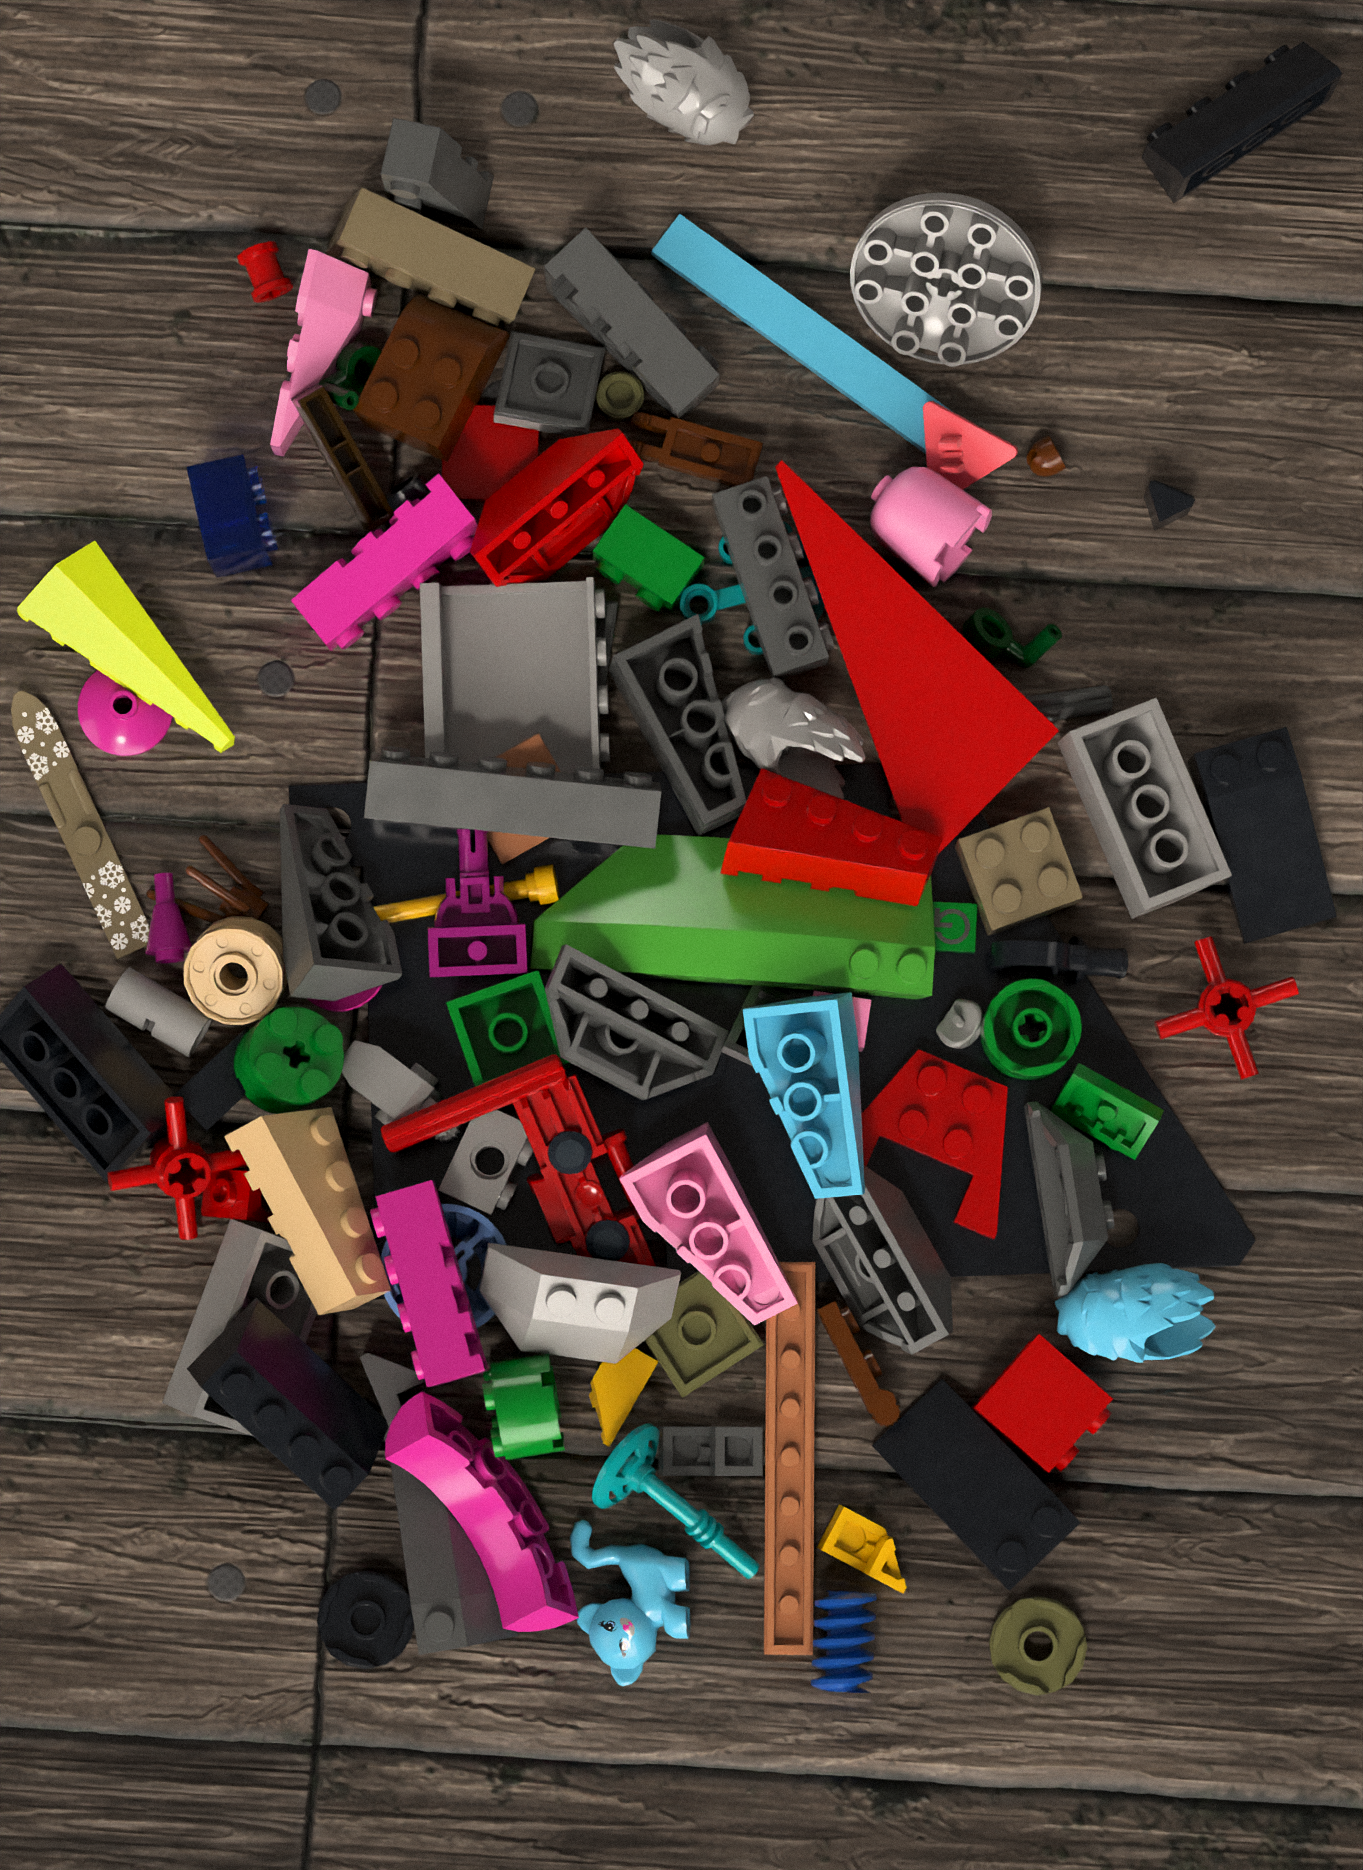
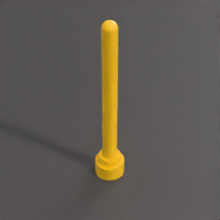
(536, 886)

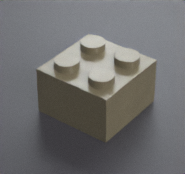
(1018, 871)

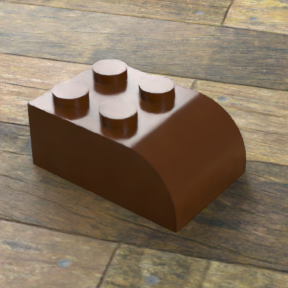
(430, 376)

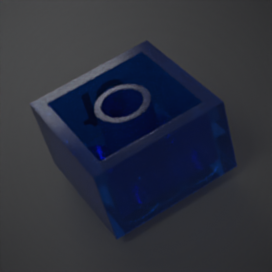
(230, 516)

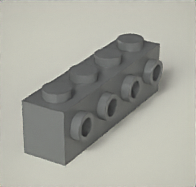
(771, 579)

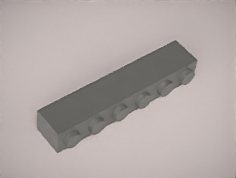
(513, 798)

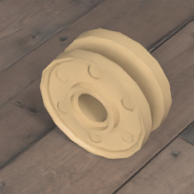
(217, 990)

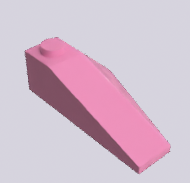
(702, 1211)

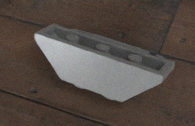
(576, 1302)

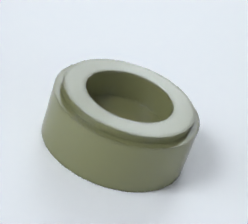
(619, 396)

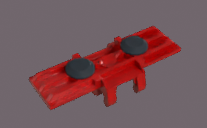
(569, 1190)

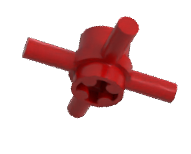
(1219, 1025)
(165, 1159)

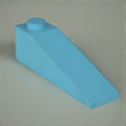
(813, 1078)

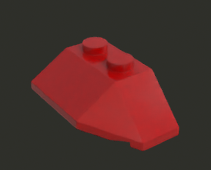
(555, 507)

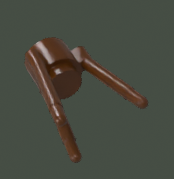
(235, 902)

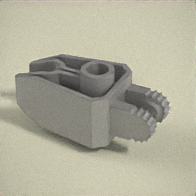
(391, 1084)

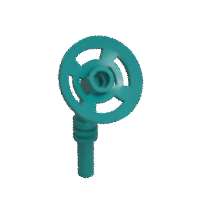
(636, 1472)

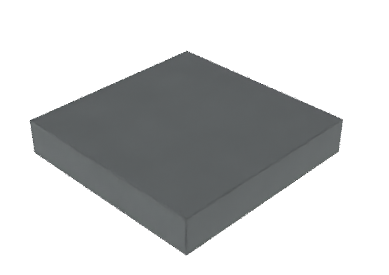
(549, 384)

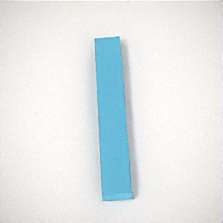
(795, 328)

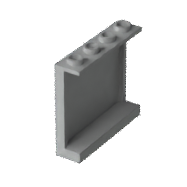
(514, 667)

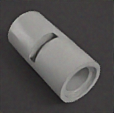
(159, 1011)

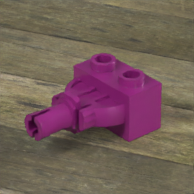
(476, 929)

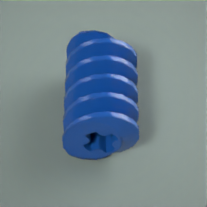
(844, 1641)

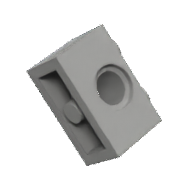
(463, 1178)

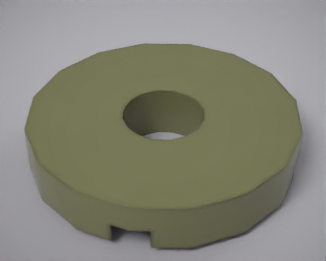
(1066, 1652)

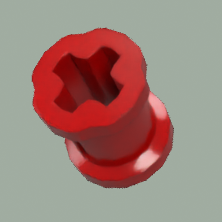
(265, 271)

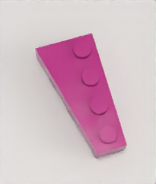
(387, 566)
(430, 1284)

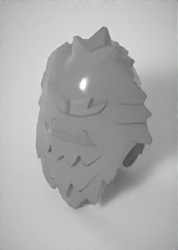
(684, 83)
(791, 733)

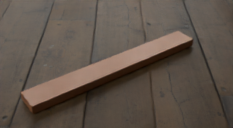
(790, 1469)

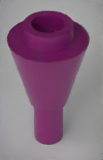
(167, 931)

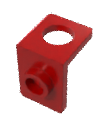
(232, 1198)

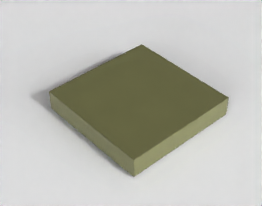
(701, 1336)

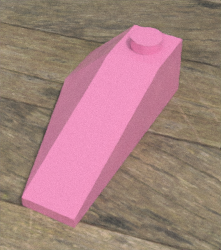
(331, 315)

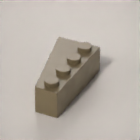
(429, 258)

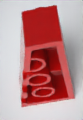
(828, 842)

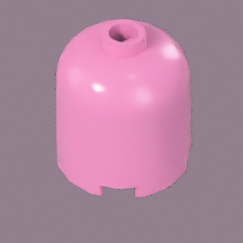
(926, 522)

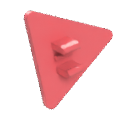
(961, 448)

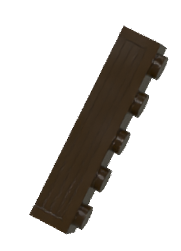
(343, 457)

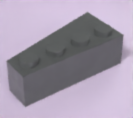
(630, 325)
(679, 713)

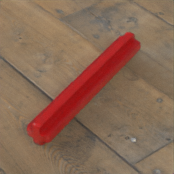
(473, 1103)

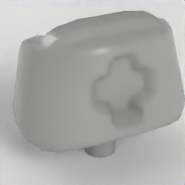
(961, 1024)

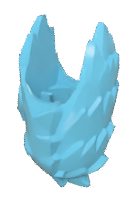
(1136, 1313)

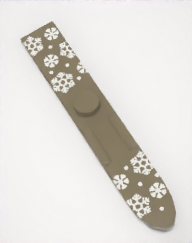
(79, 825)

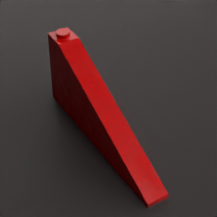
(932, 703)

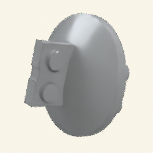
(946, 278)

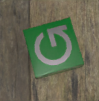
(955, 927)

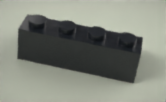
(1240, 119)
(82, 1071)
(292, 1402)

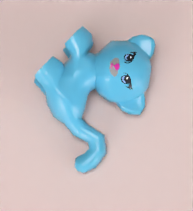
(627, 1629)

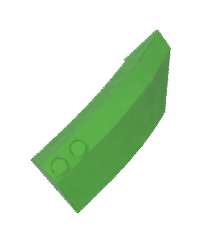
(683, 920)

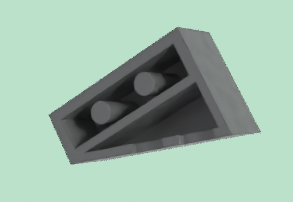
(430, 177)

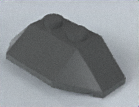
(627, 1029)
(1068, 1195)
(884, 1265)

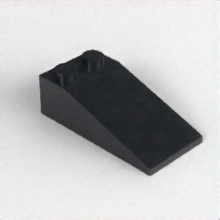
(1265, 834)
(976, 1484)

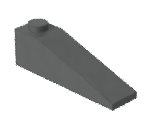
(328, 924)

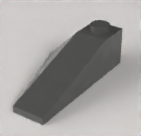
(445, 1576)

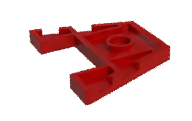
(951, 1119)

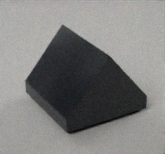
(1166, 504)

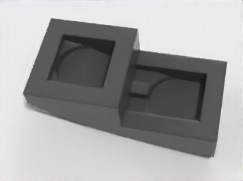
(710, 1451)

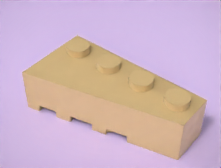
(314, 1205)

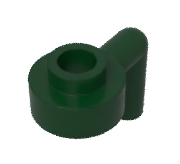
(348, 376)
(993, 636)

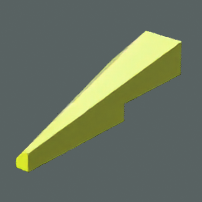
(98, 616)

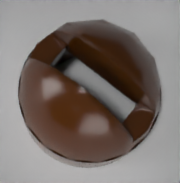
(1044, 458)

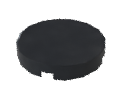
(365, 1619)

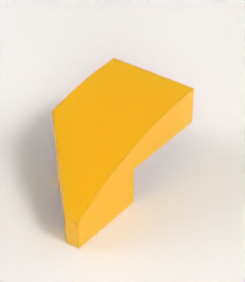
(617, 1389)
(862, 1547)

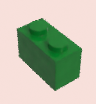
(647, 560)

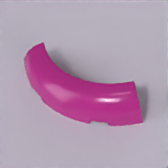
(491, 1509)

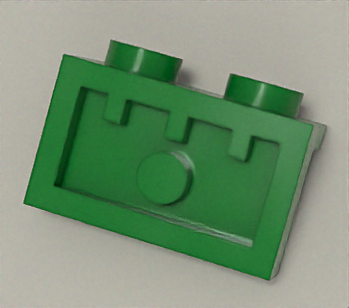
(1106, 1111)

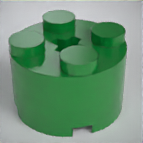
(1045, 1006)
(312, 1048)
(525, 1407)

